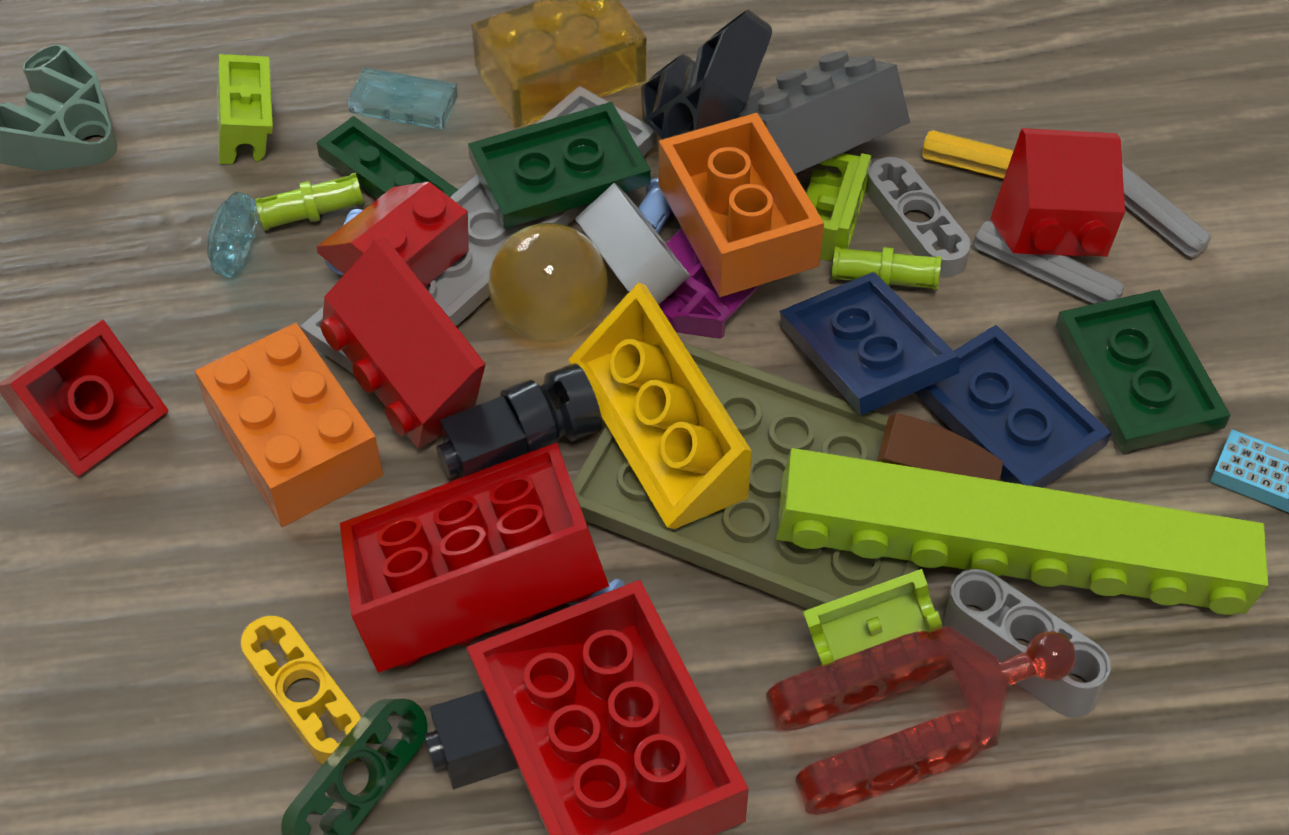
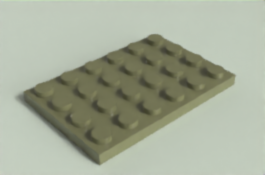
(742, 537)

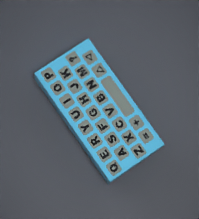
(1254, 470)

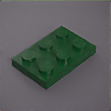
(558, 164)
(1142, 370)

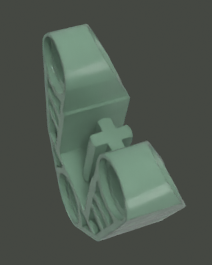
(58, 115)

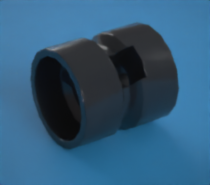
(557, 408)

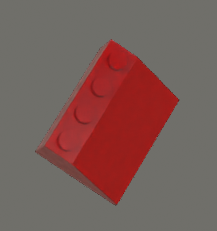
(468, 558)
(610, 722)

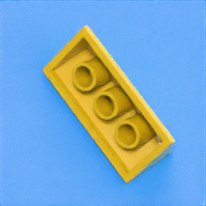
(664, 413)

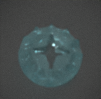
(232, 234)

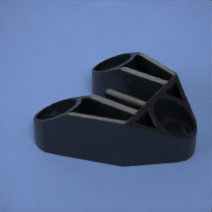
(713, 88)

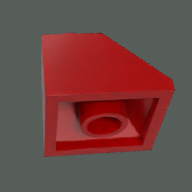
(83, 398)

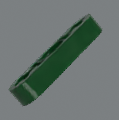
(370, 729)

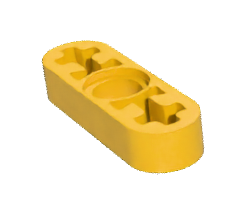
(300, 664)

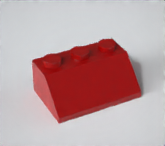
(401, 344)

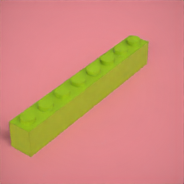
(1022, 532)

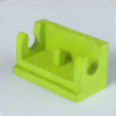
(243, 105)
(839, 199)
(872, 617)

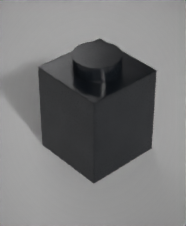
(480, 438)
(468, 740)

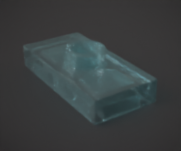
(403, 98)

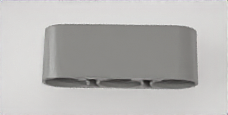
(631, 244)
(1014, 616)

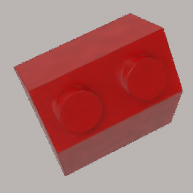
(1062, 193)
(417, 221)

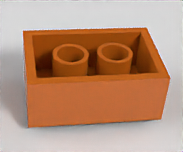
(739, 204)
(290, 423)

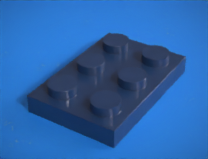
(869, 343)
(1015, 411)

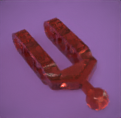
(921, 748)

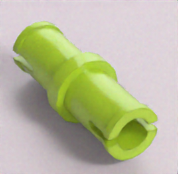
(309, 201)
(889, 266)

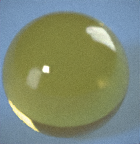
(548, 282)

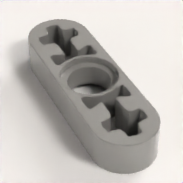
(916, 195)

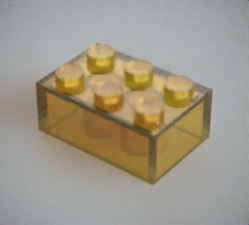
(554, 46)

